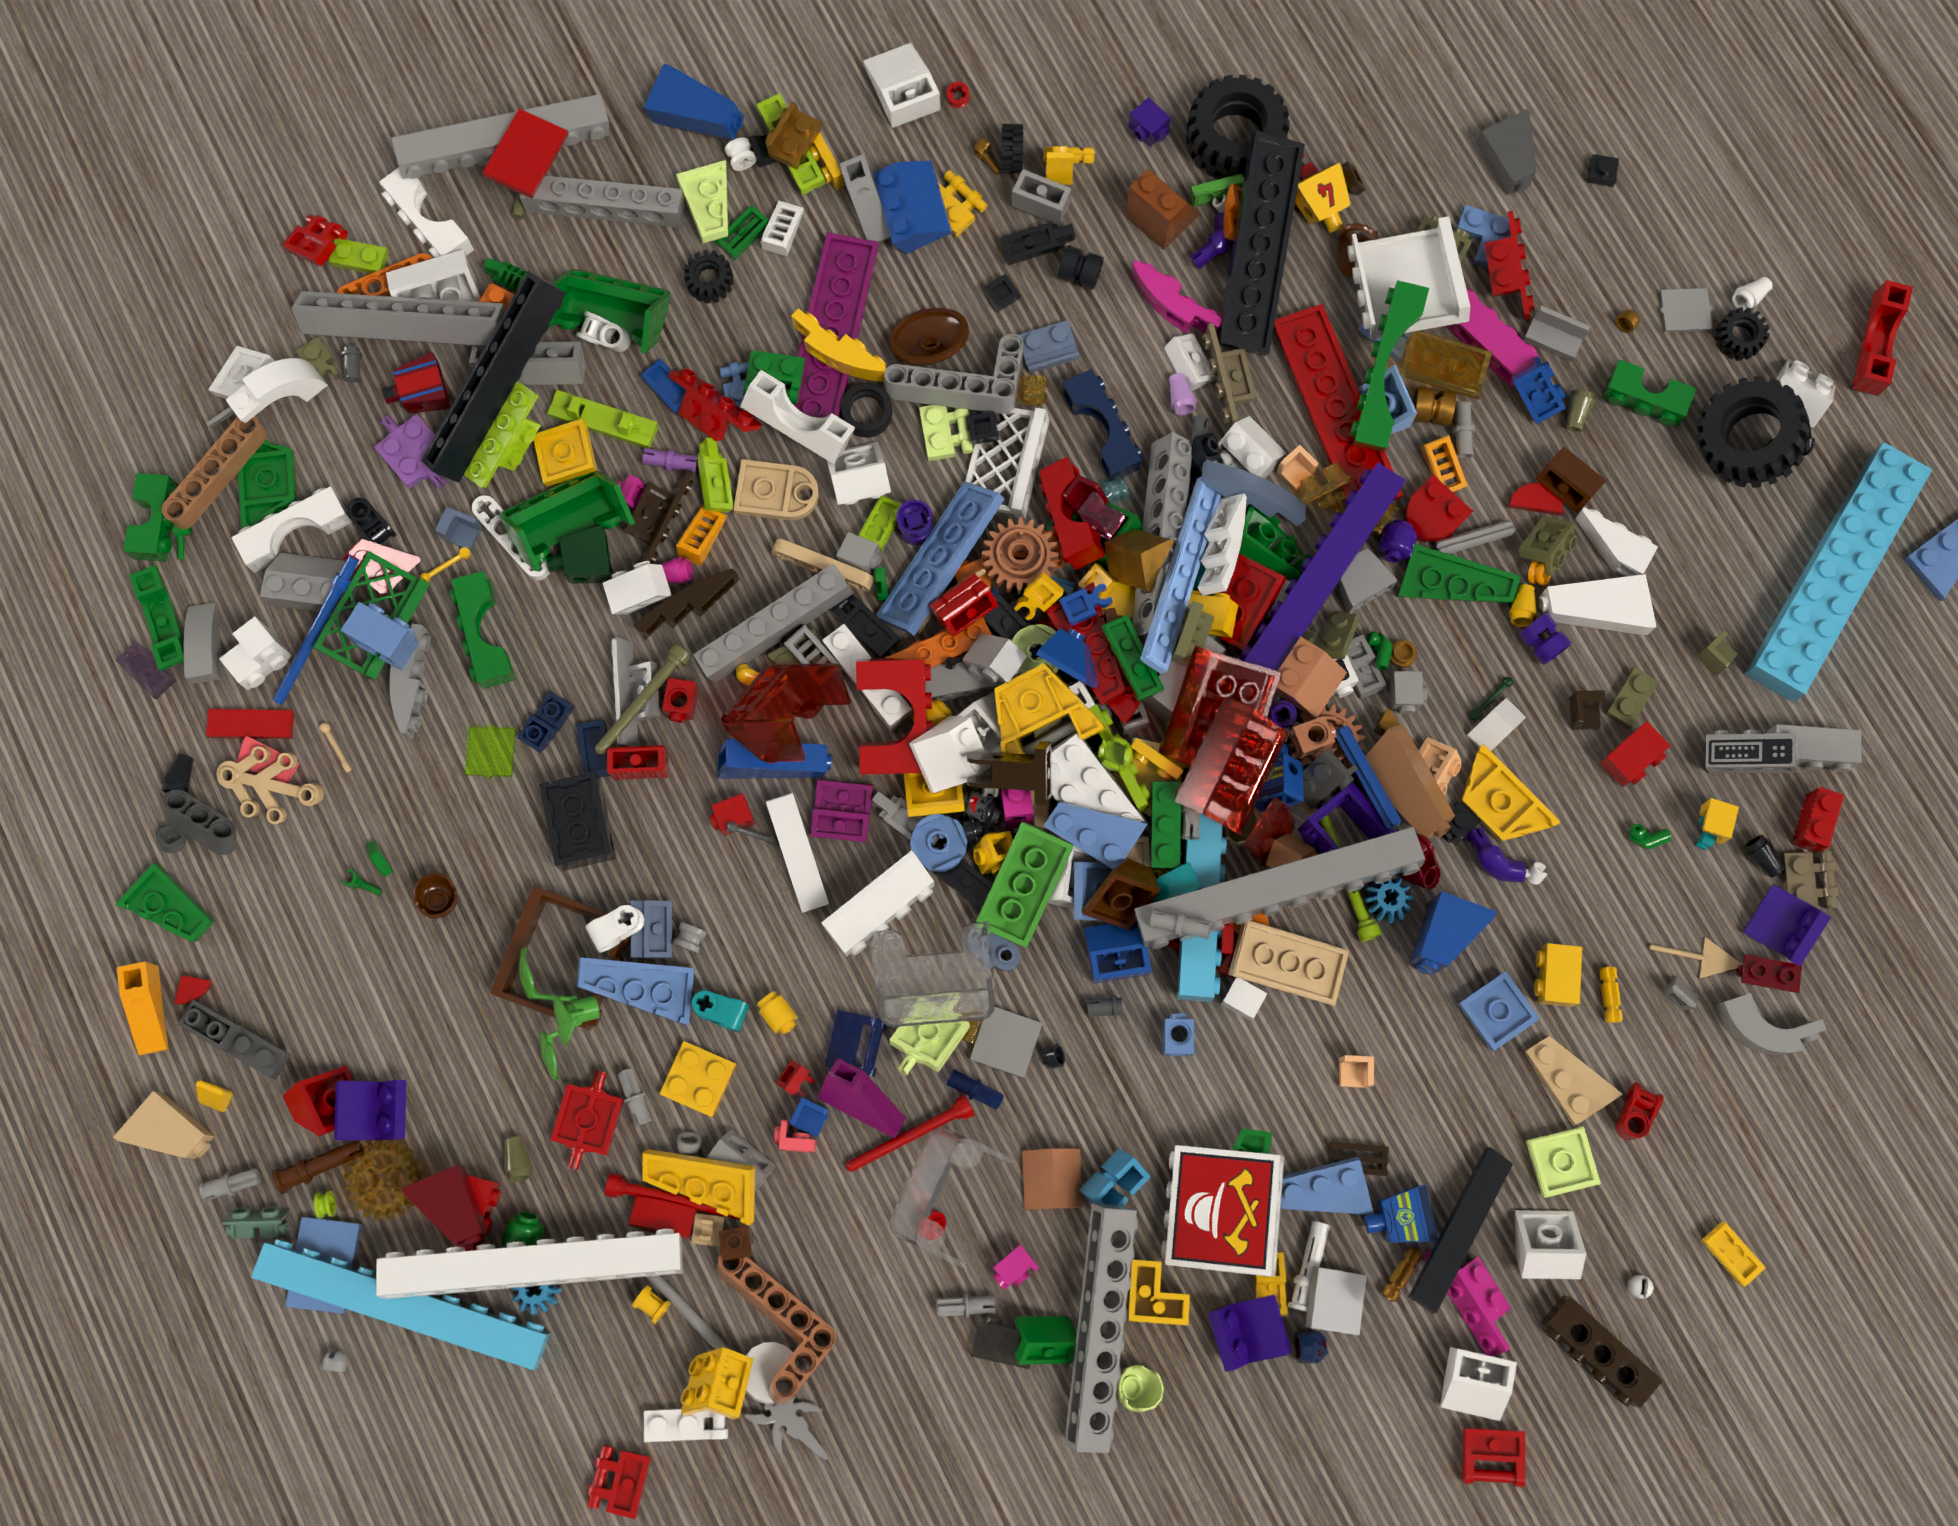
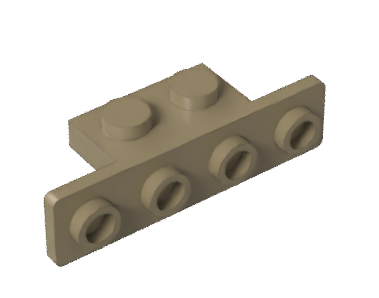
(1233, 376)

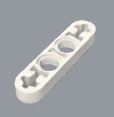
(504, 540)

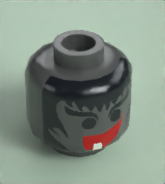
(981, 808)

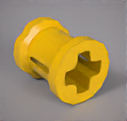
(651, 1304)

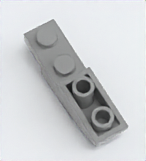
(406, 691)

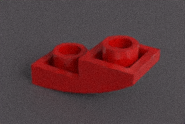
(657, 1214)

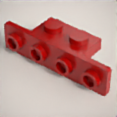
(1505, 266)
(710, 409)

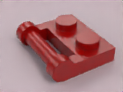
(1494, 1446)

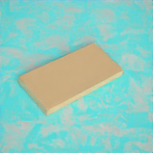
(1288, 962)

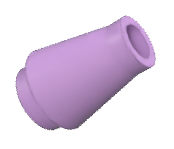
(1182, 398)

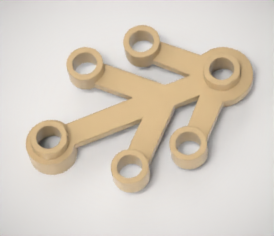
(264, 784)

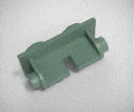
(243, 1221)

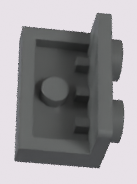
(1324, 777)

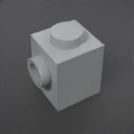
(860, 553)
(1407, 691)

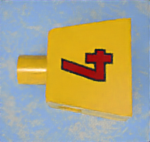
(1323, 196)

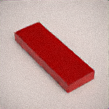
(250, 723)

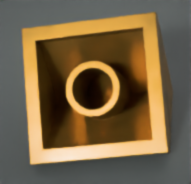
(1136, 558)

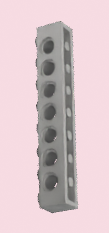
(1163, 514)
(1093, 1312)

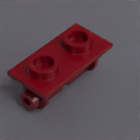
(1770, 973)

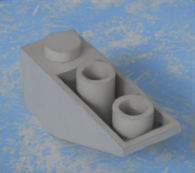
(865, 197)

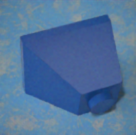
(1070, 655)

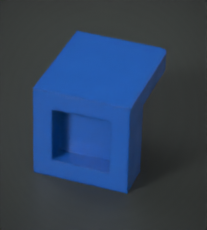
(809, 1117)

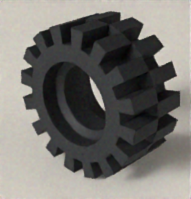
(1012, 148)
(701, 264)
(1748, 321)

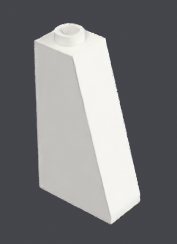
(1604, 604)

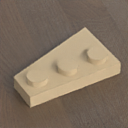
(1570, 1081)

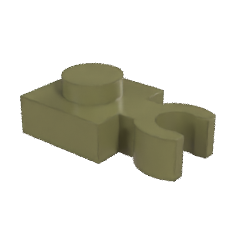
(319, 357)

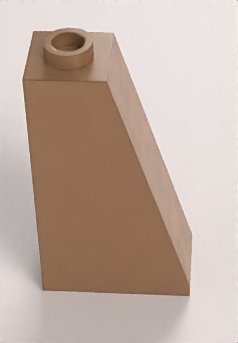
(1410, 783)

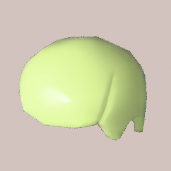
(1139, 1388)

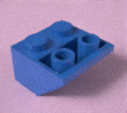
(1116, 953)

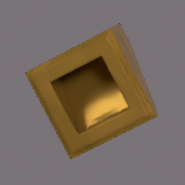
(1386, 721)

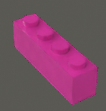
(1488, 332)

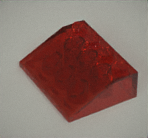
(1205, 684)
(1231, 765)

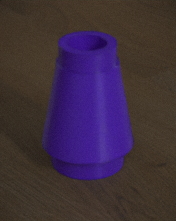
(1276, 717)

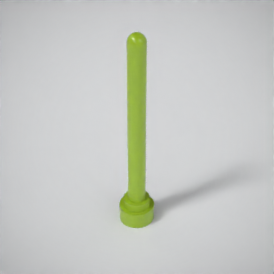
(1367, 928)

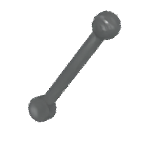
(732, 827)

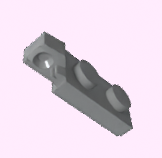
(896, 816)

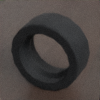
(867, 390)

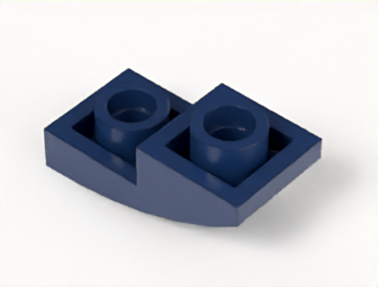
(546, 722)

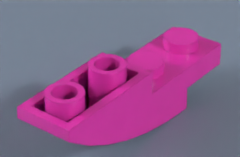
(1164, 296)

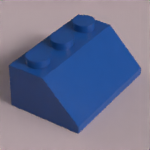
(912, 204)

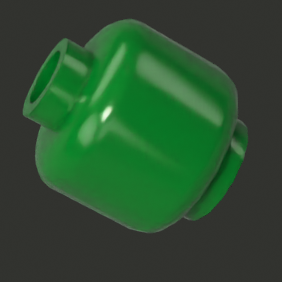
(523, 1228)

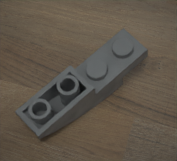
(234, 1039)

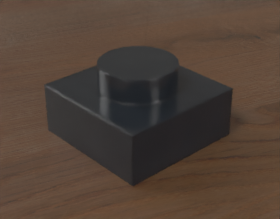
(1603, 170)
(1001, 292)
(983, 428)

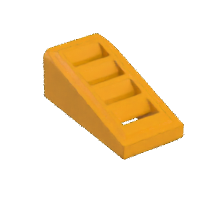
(1449, 452)
(695, 550)

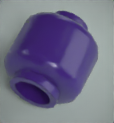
(1397, 541)

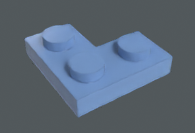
(1483, 227)

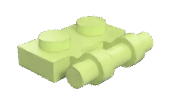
(937, 431)

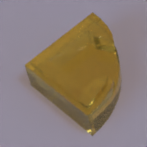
(1386, 518)

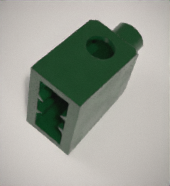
(584, 557)

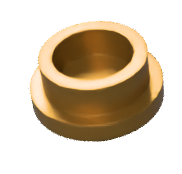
(1403, 653)

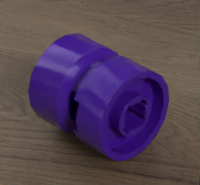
(914, 522)
(1552, 646)

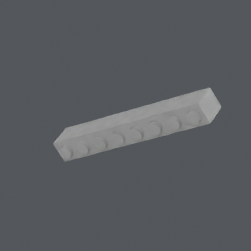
(476, 140)
(397, 318)

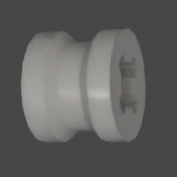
(689, 938)

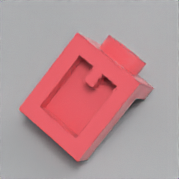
(799, 1143)

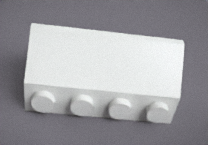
(879, 904)

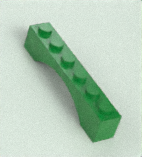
(1375, 421)

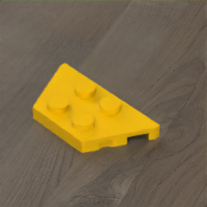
(1503, 800)

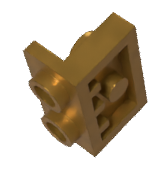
(792, 136)

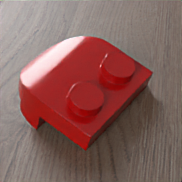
(1435, 511)

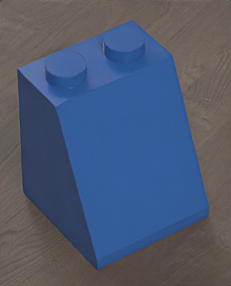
(1447, 931)

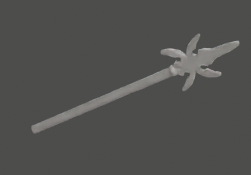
(780, 1413)

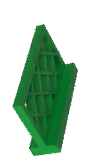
(402, 610)

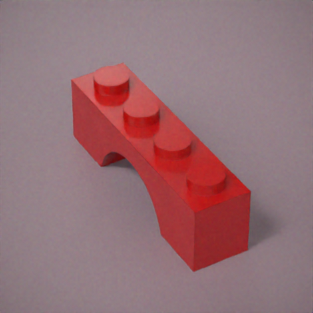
(1875, 360)
(1078, 540)

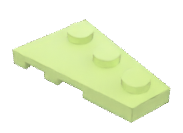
(707, 199)

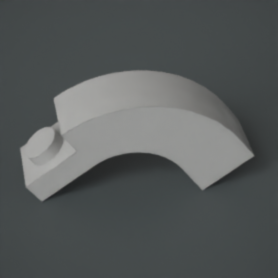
(1751, 1030)

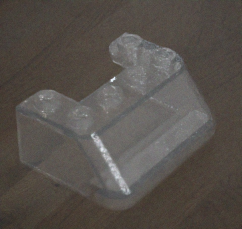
(934, 985)

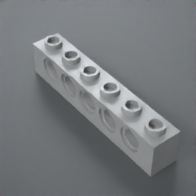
(607, 201)

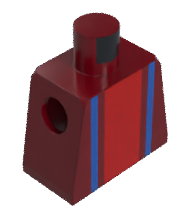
(419, 386)

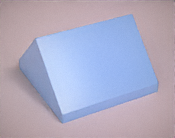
(1397, 399)

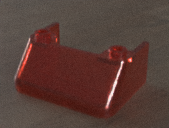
(767, 708)

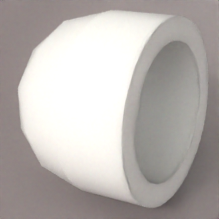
(1635, 1285)

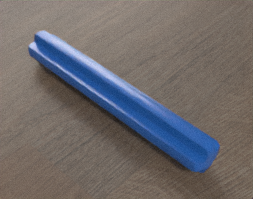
(1367, 777)

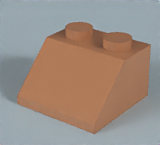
(1309, 678)

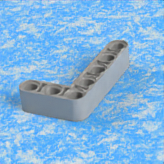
(959, 388)

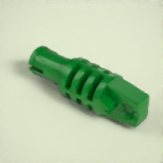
(504, 273)

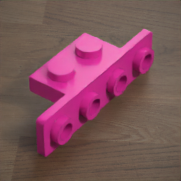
(1479, 1304)

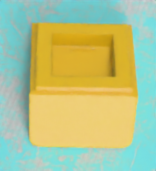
(213, 1095)

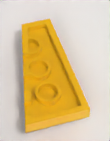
(707, 1181)

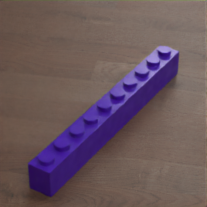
(1325, 568)

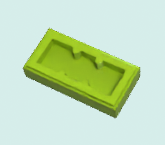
(881, 522)

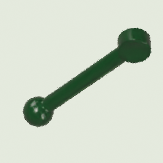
(1475, 714)

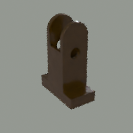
(1017, 771)

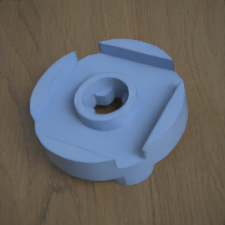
(944, 827)

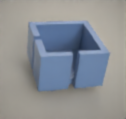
(377, 633)

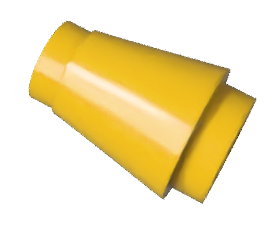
(1524, 606)

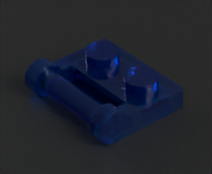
(847, 1038)

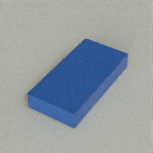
(663, 386)

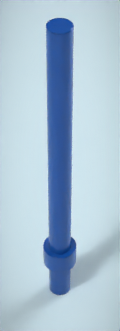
(340, 583)

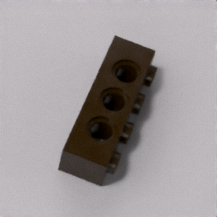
(1640, 1380)

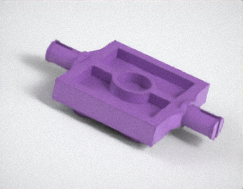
(405, 449)

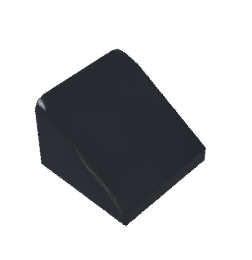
(759, 147)

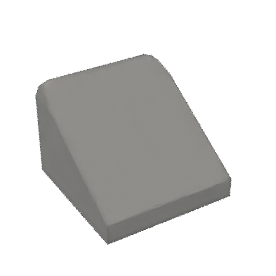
(1681, 994)

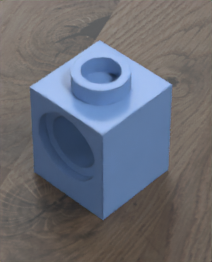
(1174, 1048)

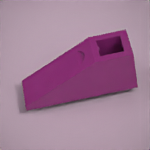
(858, 1096)

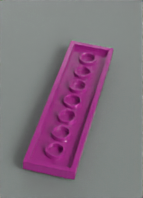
(838, 305)

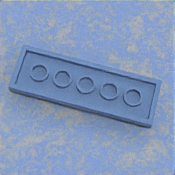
(939, 557)

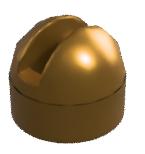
(1627, 320)

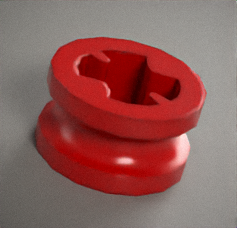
(957, 86)

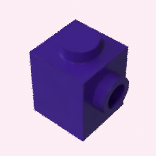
(1149, 122)

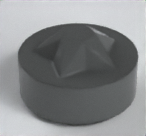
(170, 839)

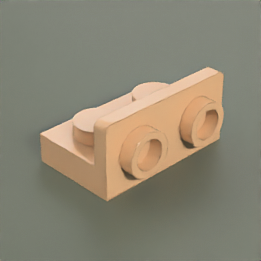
(1441, 760)

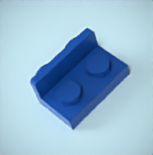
(1538, 391)

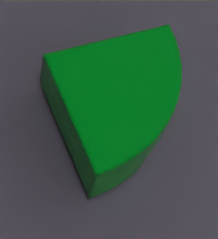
(881, 584)
(379, 858)

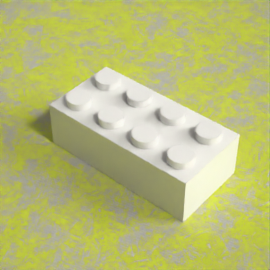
(1084, 781)

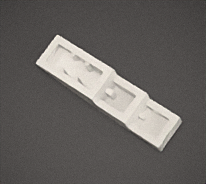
(1224, 544)
(797, 852)

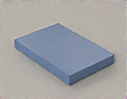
(332, 1240)

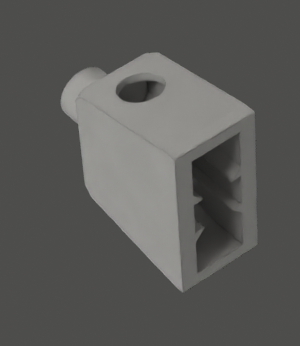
(1364, 581)

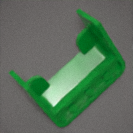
(625, 303)
(563, 512)

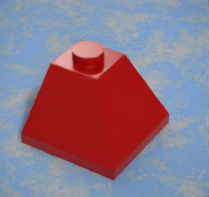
(313, 1100)

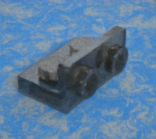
(997, 1342)

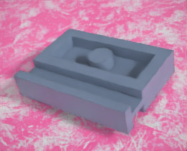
(1049, 346)
(655, 937)

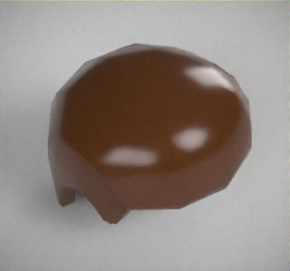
(435, 895)

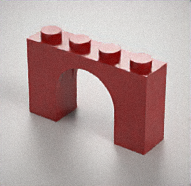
(908, 678)

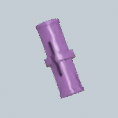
(670, 460)

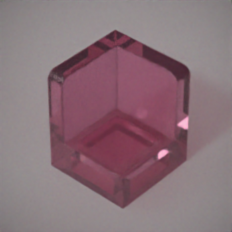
(1100, 517)

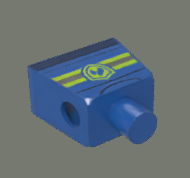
(1283, 782)
(1404, 1217)

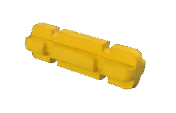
(1086, 155)
(1610, 994)

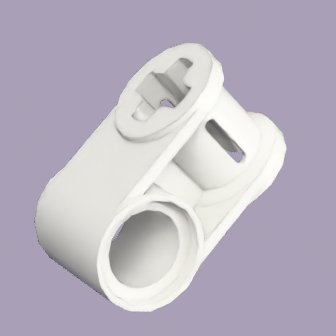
(599, 332)
(611, 930)

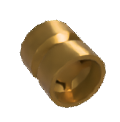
(1434, 406)

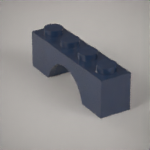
(1087, 397)

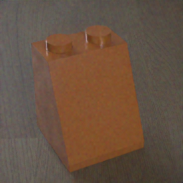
(1158, 209)

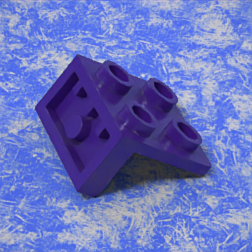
(1787, 924)
(370, 1110)
(1249, 1332)

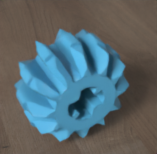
(1398, 905)
(537, 1300)

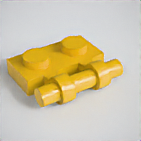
(959, 213)

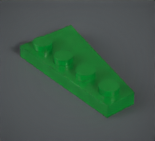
(1449, 577)

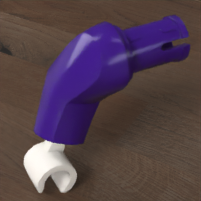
(1216, 242)
(1497, 865)

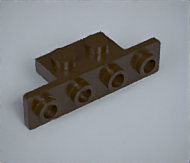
(654, 513)

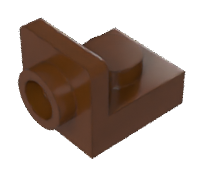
(736, 1243)

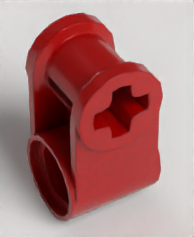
(1642, 1108)

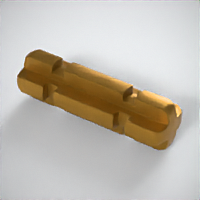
(1402, 1274)

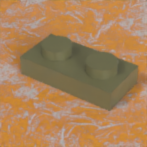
(1631, 698)

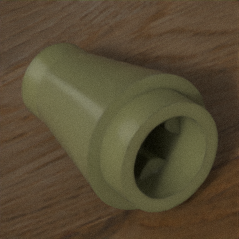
(1579, 407)
(516, 1161)

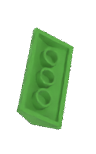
(1025, 883)

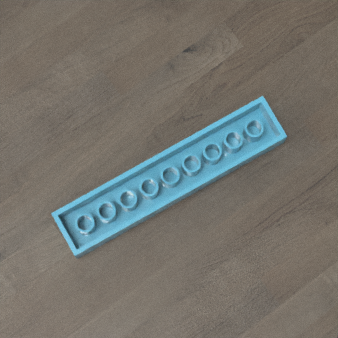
(1838, 572)

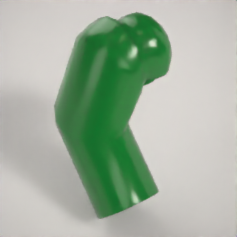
(1382, 647)

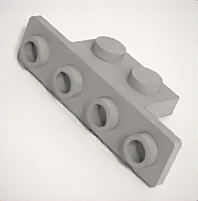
(628, 684)

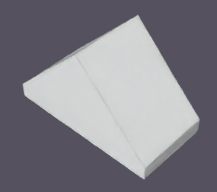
(1496, 725)

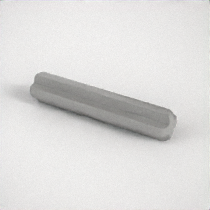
(1475, 537)

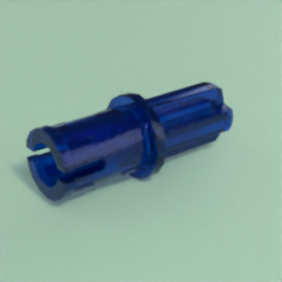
(975, 1089)

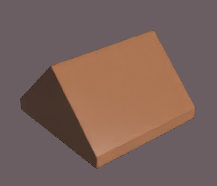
(1052, 1179)

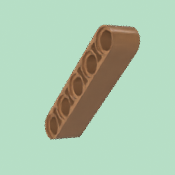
(214, 484)

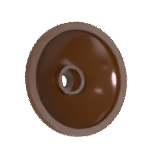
(929, 336)

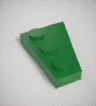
(163, 901)

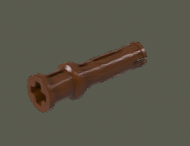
(305, 1170)

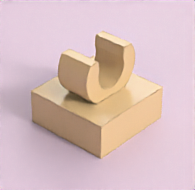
(707, 1229)

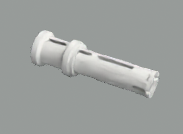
(1312, 1257)

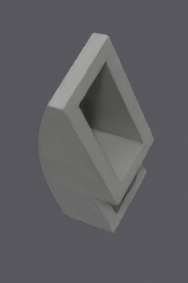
(202, 643)

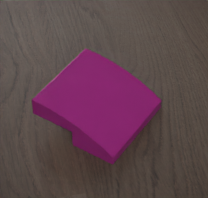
(842, 810)

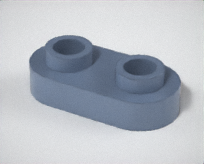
(1000, 945)

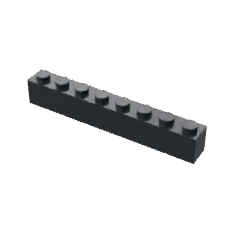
(493, 376)

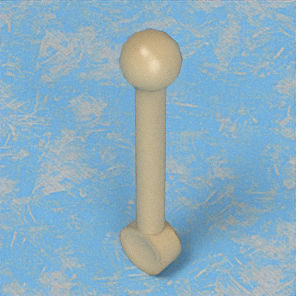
(325, 728)

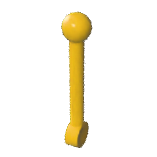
(464, 553)

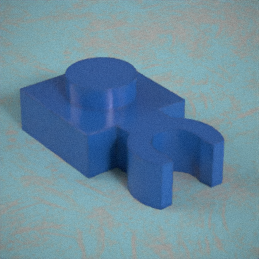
(1081, 606)

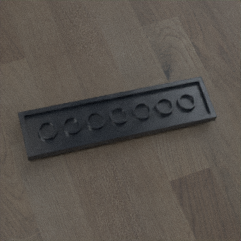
(1260, 243)

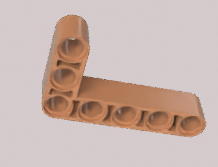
(782, 1318)

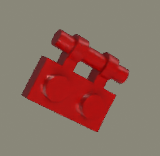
(313, 246)
(627, 1484)

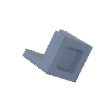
(458, 528)

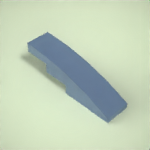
(1259, 492)

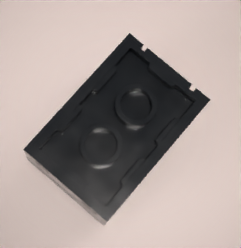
(577, 821)

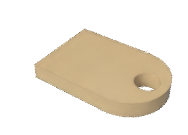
(772, 491)

